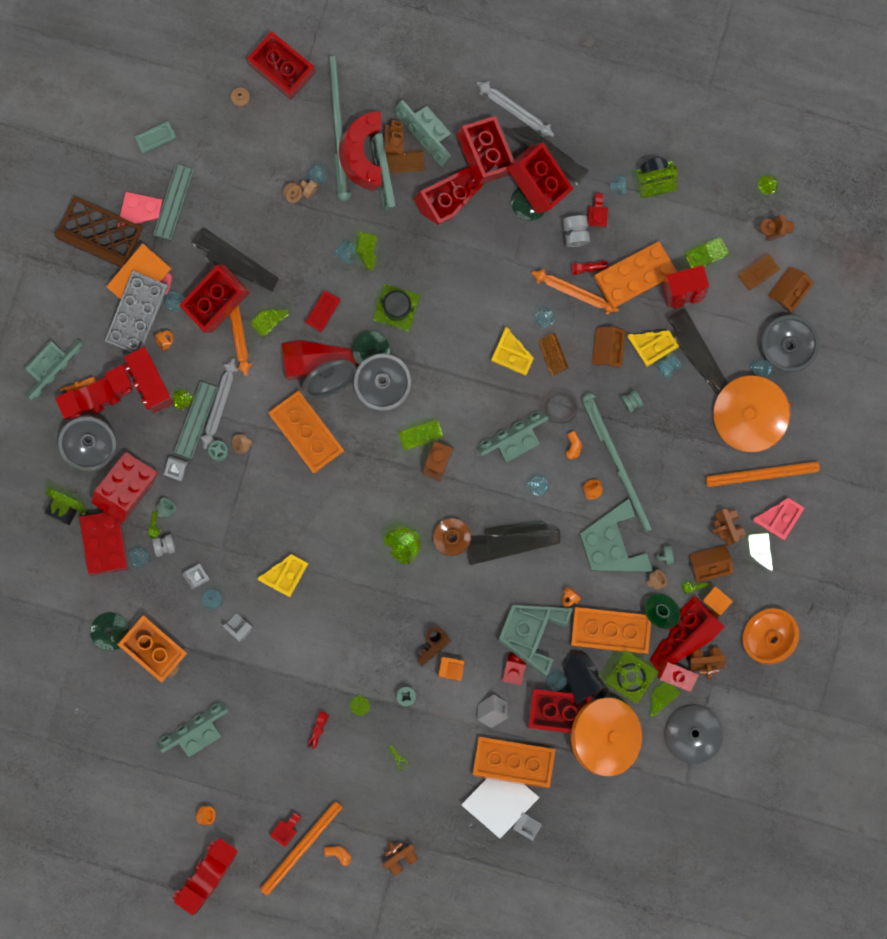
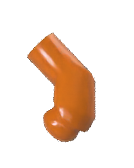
(575, 447)
(341, 853)

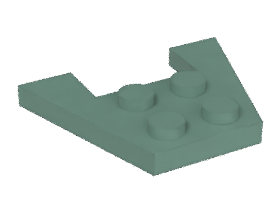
(605, 545)
(525, 629)

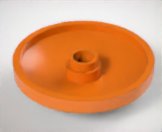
(752, 414)
(606, 736)

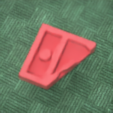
(140, 208)
(780, 518)

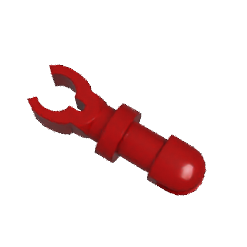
(580, 268)
(317, 730)

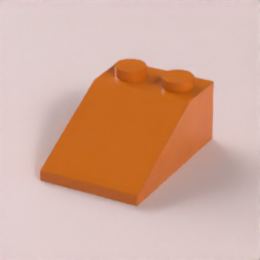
(152, 648)

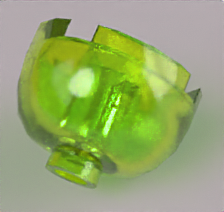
(404, 543)

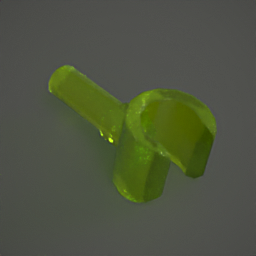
(152, 531)
(689, 588)
(398, 758)

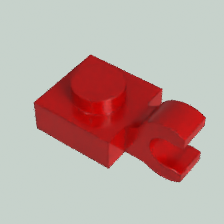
(598, 215)
(284, 831)

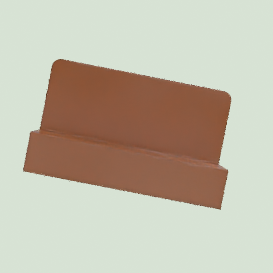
(791, 289)
(608, 347)
(711, 563)

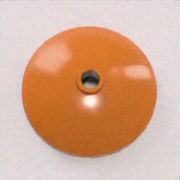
(766, 627)

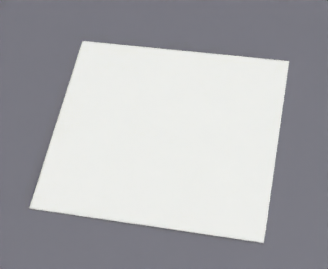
(499, 804)

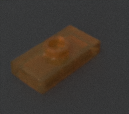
(405, 162)
(759, 272)
(553, 354)

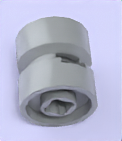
(576, 231)

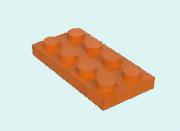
(635, 275)
(306, 432)
(611, 630)
(514, 762)

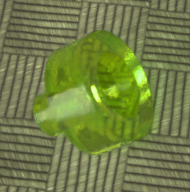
(768, 184)
(182, 399)
(360, 711)

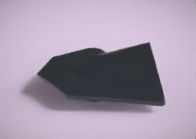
(584, 678)

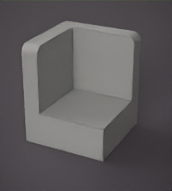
(238, 627)
(492, 711)
(527, 826)

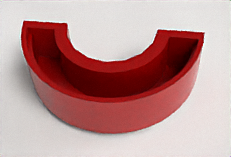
(352, 153)
(96, 395)
(208, 875)

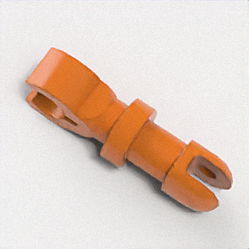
(77, 385)

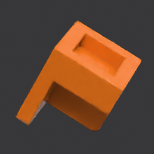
(717, 601)
(451, 669)

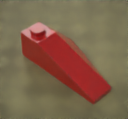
(447, 197)
(303, 356)
(694, 630)

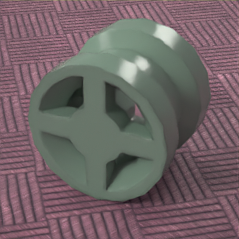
(632, 401)
(216, 448)
(408, 696)

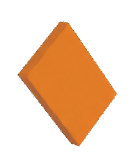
(142, 261)

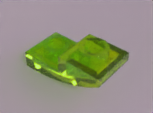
(707, 253)
(420, 434)

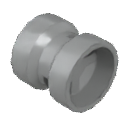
(168, 545)

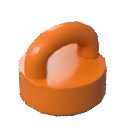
(162, 341)
(593, 489)
(571, 594)
(205, 815)

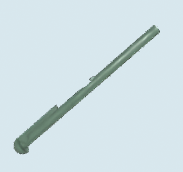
(342, 193)
(603, 434)

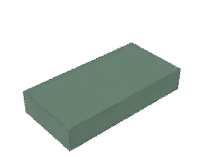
(155, 137)

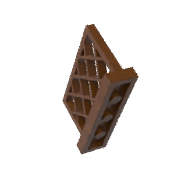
(88, 245)

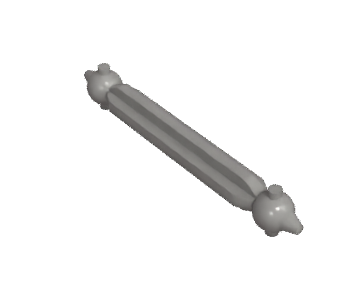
(515, 109)
(219, 403)

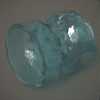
(668, 366)

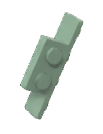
(426, 129)
(47, 364)
(515, 439)
(196, 733)

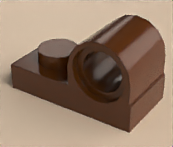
(426, 655)

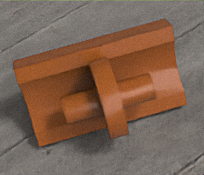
(394, 137)
(776, 227)
(725, 526)
(707, 665)
(392, 864)

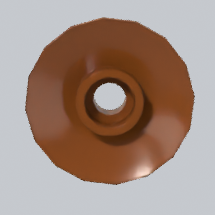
(443, 533)

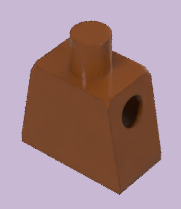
(437, 460)

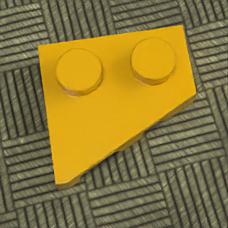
(653, 346)
(512, 354)
(285, 575)

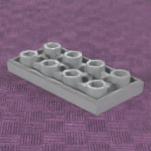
(136, 312)

